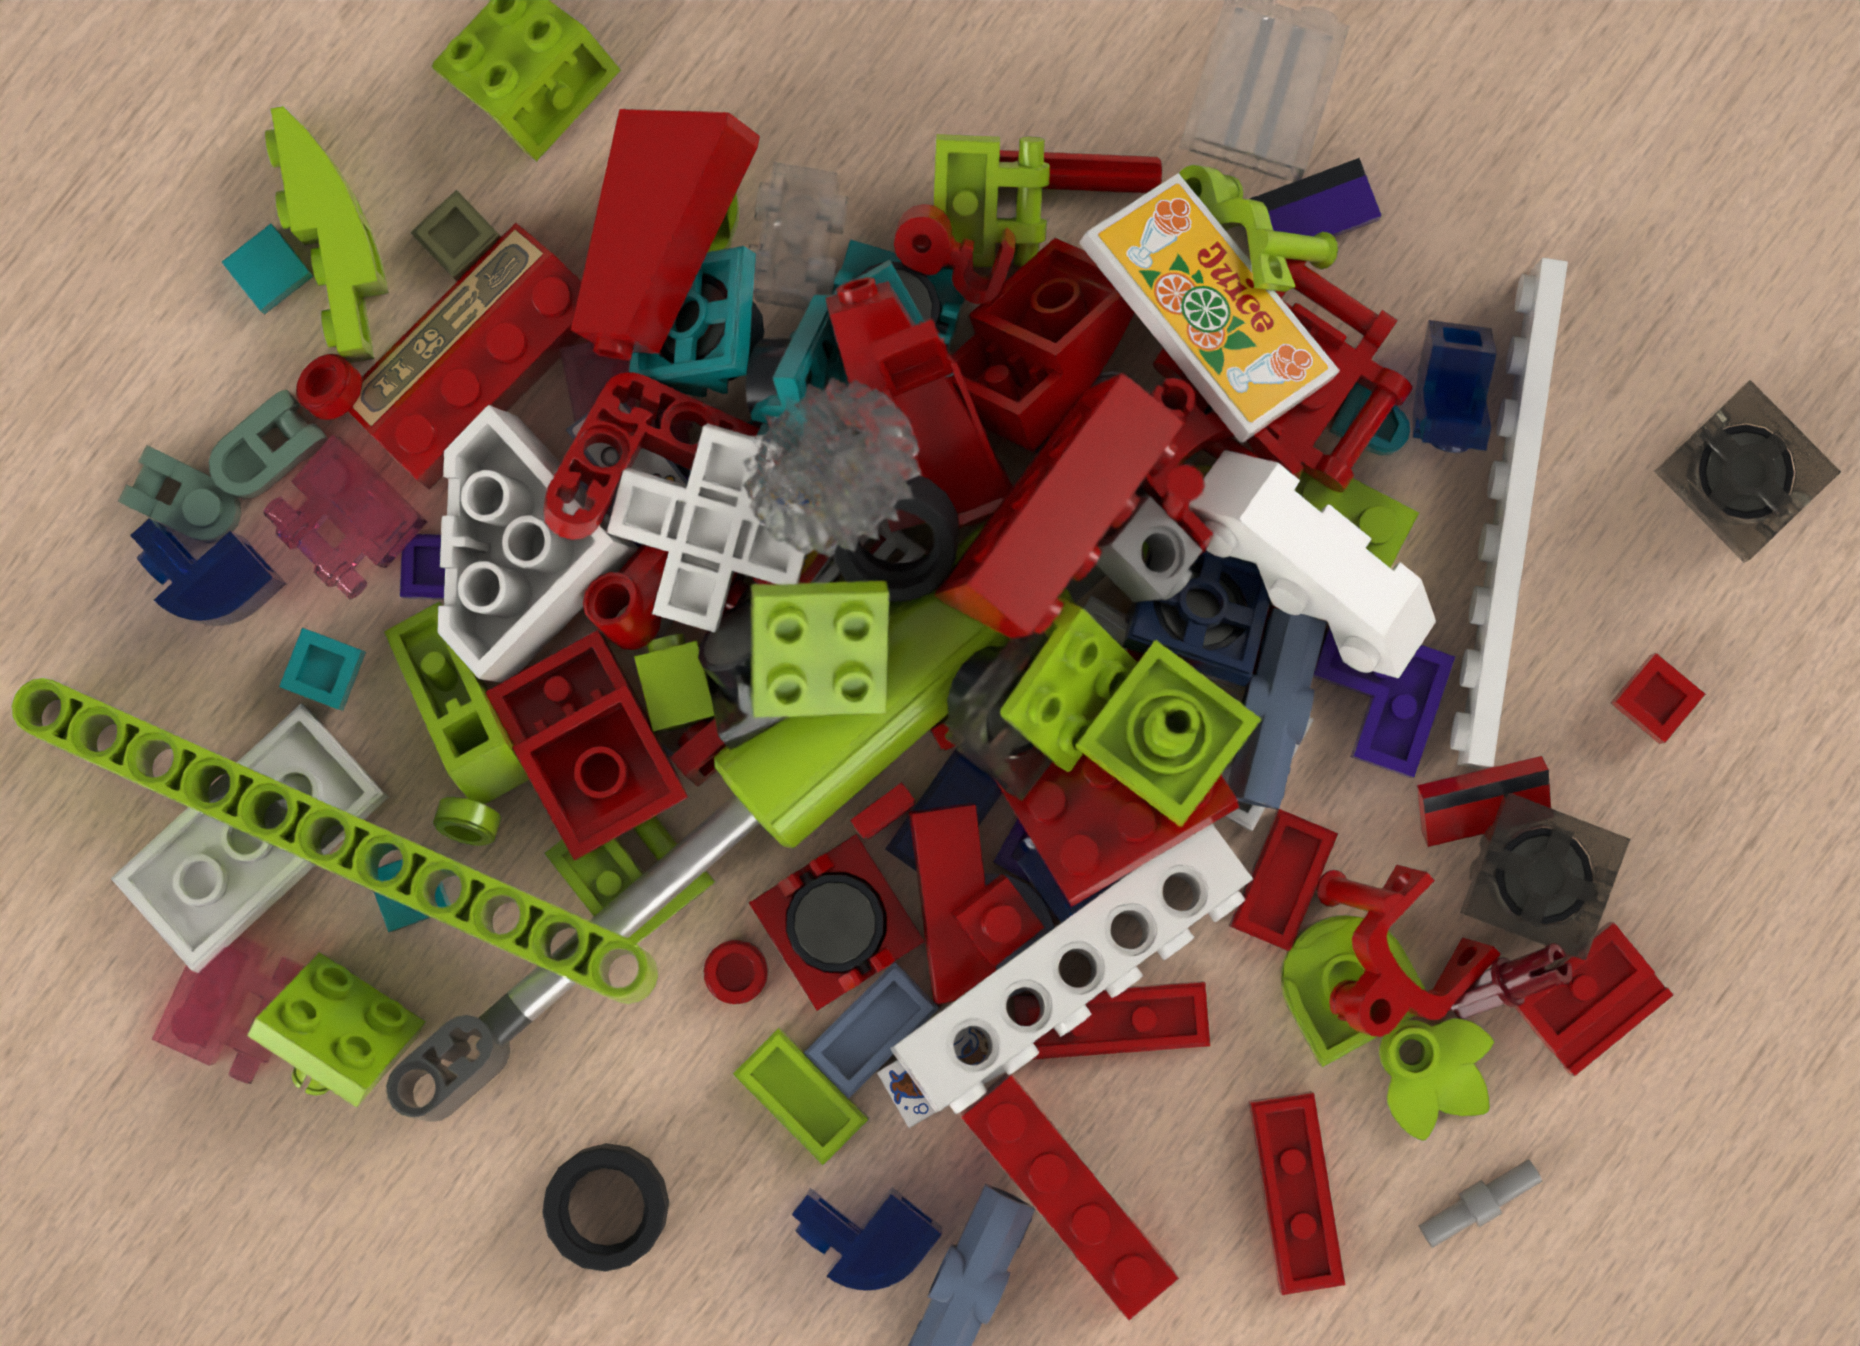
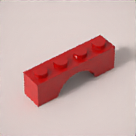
(1069, 1196)

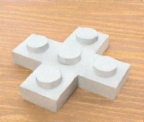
(703, 529)

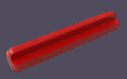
(1098, 171)

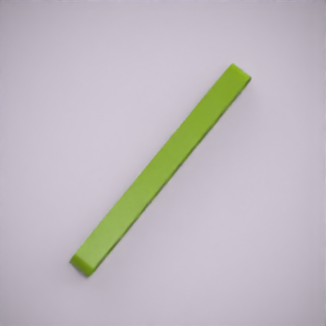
(307, 821)

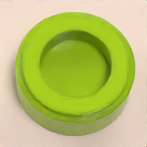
(466, 821)

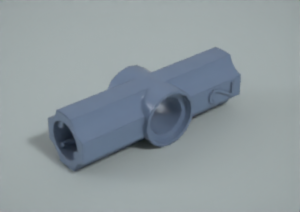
(1283, 701)
(974, 1271)

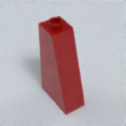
(655, 222)
(939, 418)

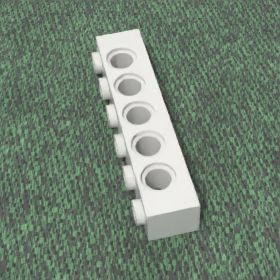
(929, 1050)

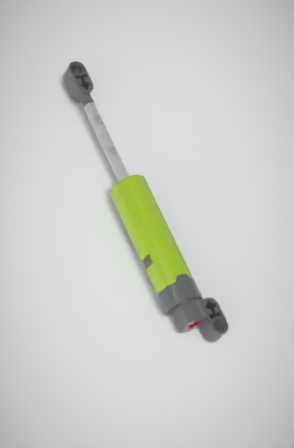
(779, 779)

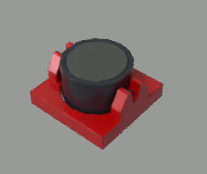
(836, 922)

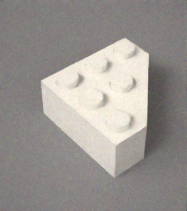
(505, 570)

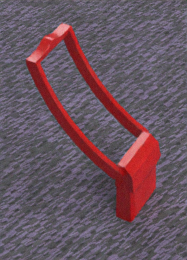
(918, 358)

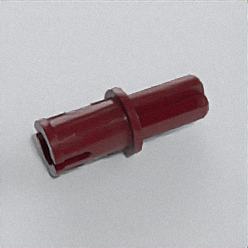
(1512, 981)

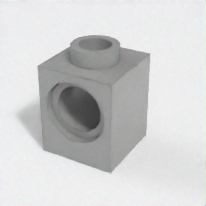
(1170, 554)

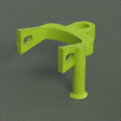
(1267, 247)

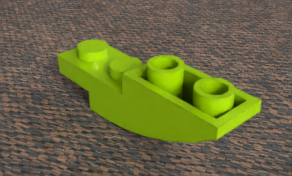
(326, 212)

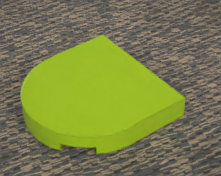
(1311, 970)

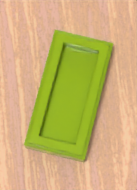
(801, 1096)

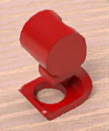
(927, 245)

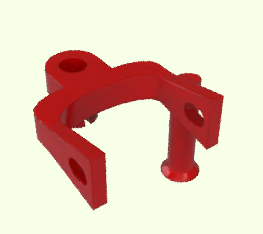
(1182, 483)
(1384, 990)

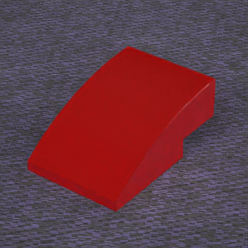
(1041, 343)
(587, 744)

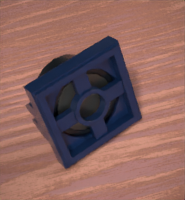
(1210, 621)

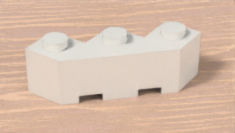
(1315, 562)

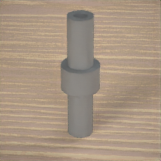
(1480, 1203)

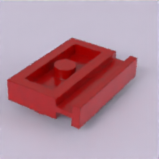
(1599, 1004)

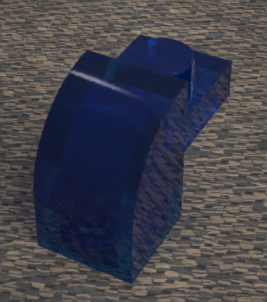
(1454, 387)
(215, 589)
(877, 1252)

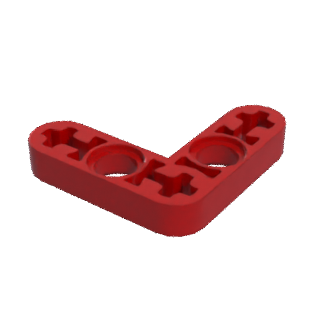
(628, 436)

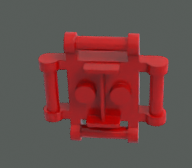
(1305, 422)

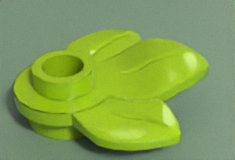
(1440, 1078)

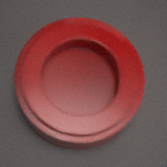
(329, 386)
(736, 971)

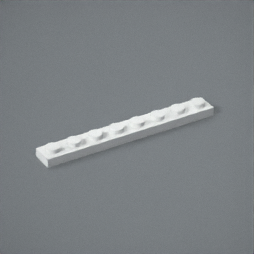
(1505, 540)

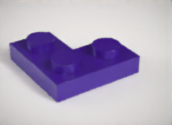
(1399, 708)

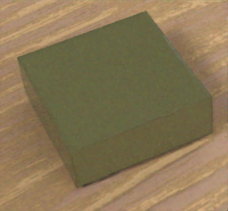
(456, 235)

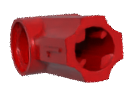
(632, 586)

